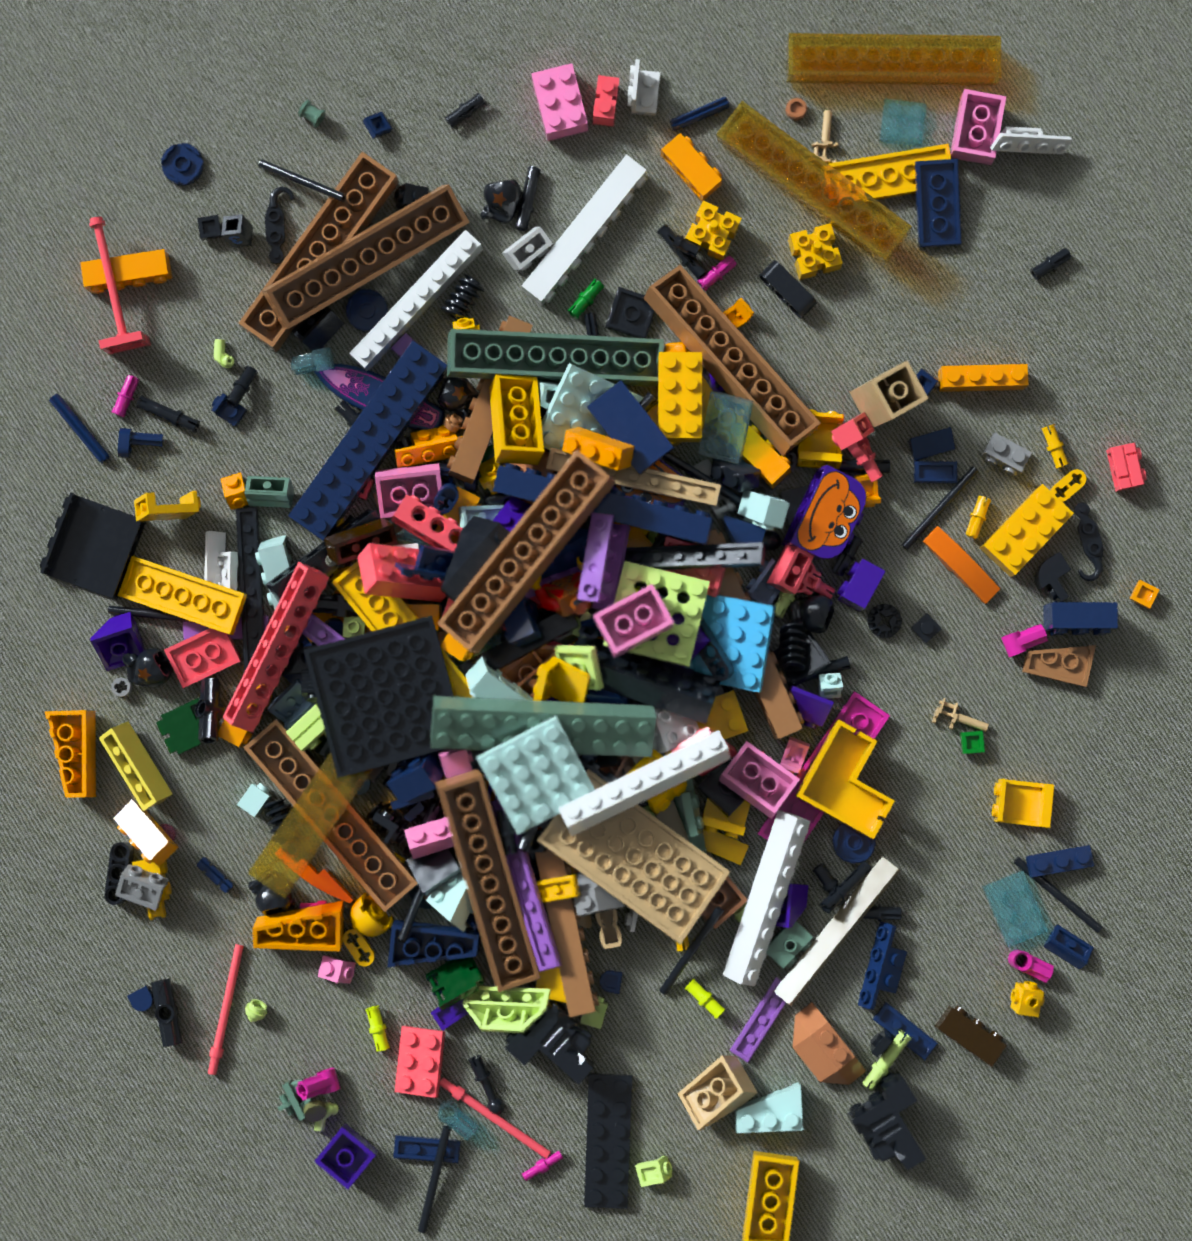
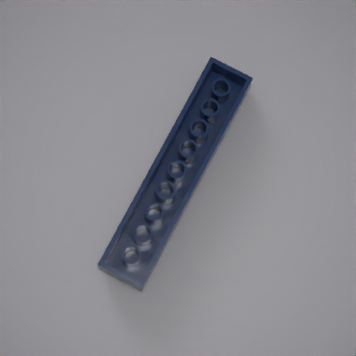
(369, 441)
(626, 510)

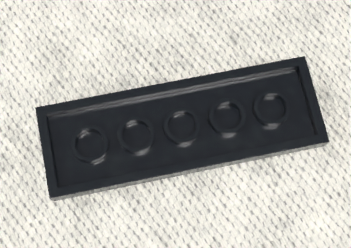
(608, 1140)

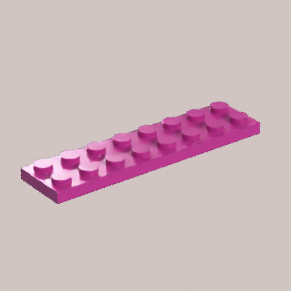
(858, 714)

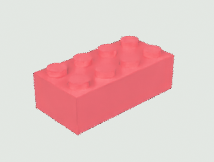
(384, 579)

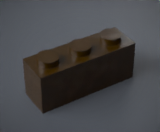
(350, 543)
(971, 1035)

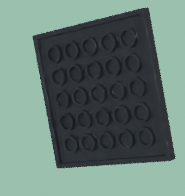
(379, 694)

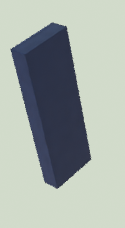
(894, 1022)
(424, 1148)

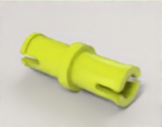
(705, 998)
(377, 1028)

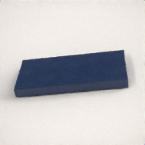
(938, 203)
(628, 422)

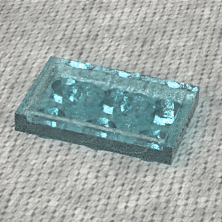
(725, 427)
(1015, 908)

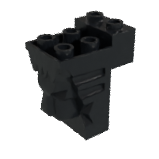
(558, 1039)
(882, 1125)

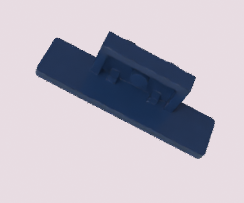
(430, 563)
(883, 967)

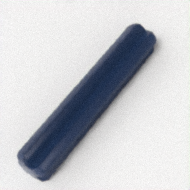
(699, 113)

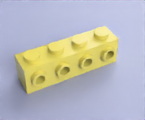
(135, 766)

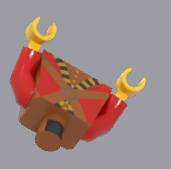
(562, 594)

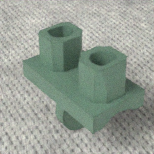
(294, 1100)

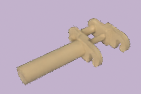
(826, 130)
(958, 717)

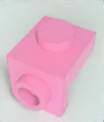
(794, 755)
(336, 970)

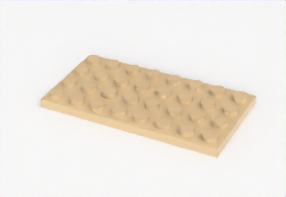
(641, 865)

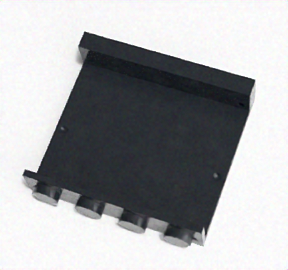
(92, 546)

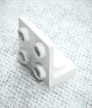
(643, 90)
(672, 730)

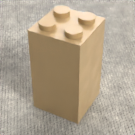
(889, 394)

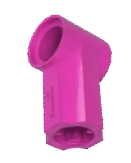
(1020, 641)
(1032, 966)
(322, 1083)

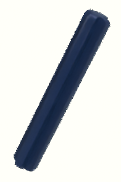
(79, 428)

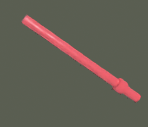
(216, 1051)
(459, 1094)

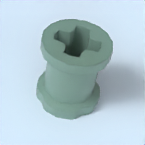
(311, 113)

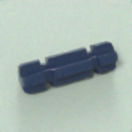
(215, 875)

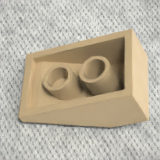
(717, 1091)

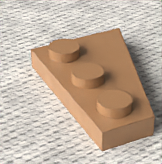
(1062, 664)

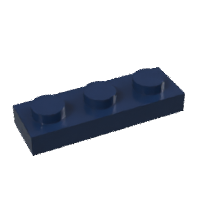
(1059, 861)

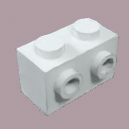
(527, 248)

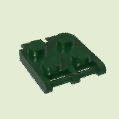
(182, 727)
(455, 981)

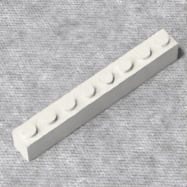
(584, 230)
(416, 301)
(644, 783)
(766, 898)

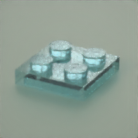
(902, 122)

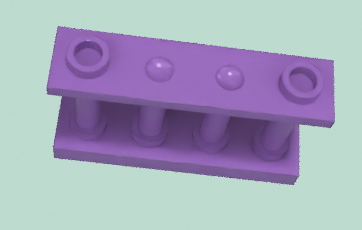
(603, 561)

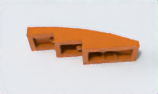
(961, 564)
(327, 883)

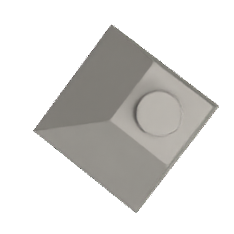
(593, 898)

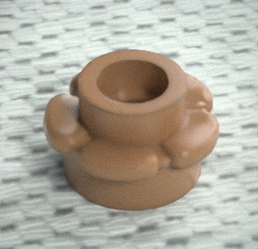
(453, 422)

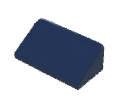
(932, 444)
(1068, 947)

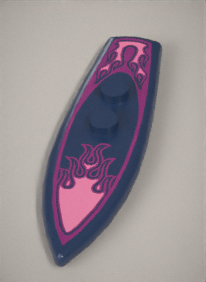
(358, 387)

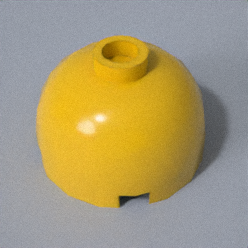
(369, 917)

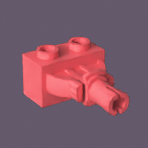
(853, 436)
(797, 574)

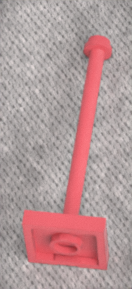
(123, 340)

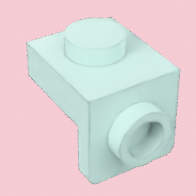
(830, 685)

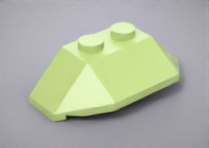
(506, 1010)

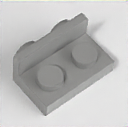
(1006, 454)
(141, 886)

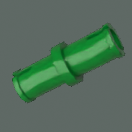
(586, 298)

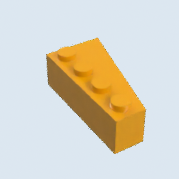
(75, 749)
(302, 929)

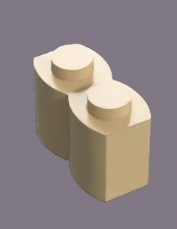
(609, 930)

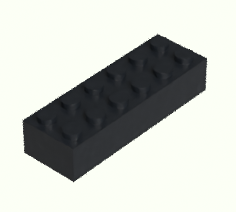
(658, 683)

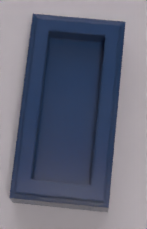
(935, 472)

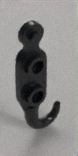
(275, 224)
(1090, 541)

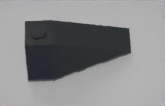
(474, 548)

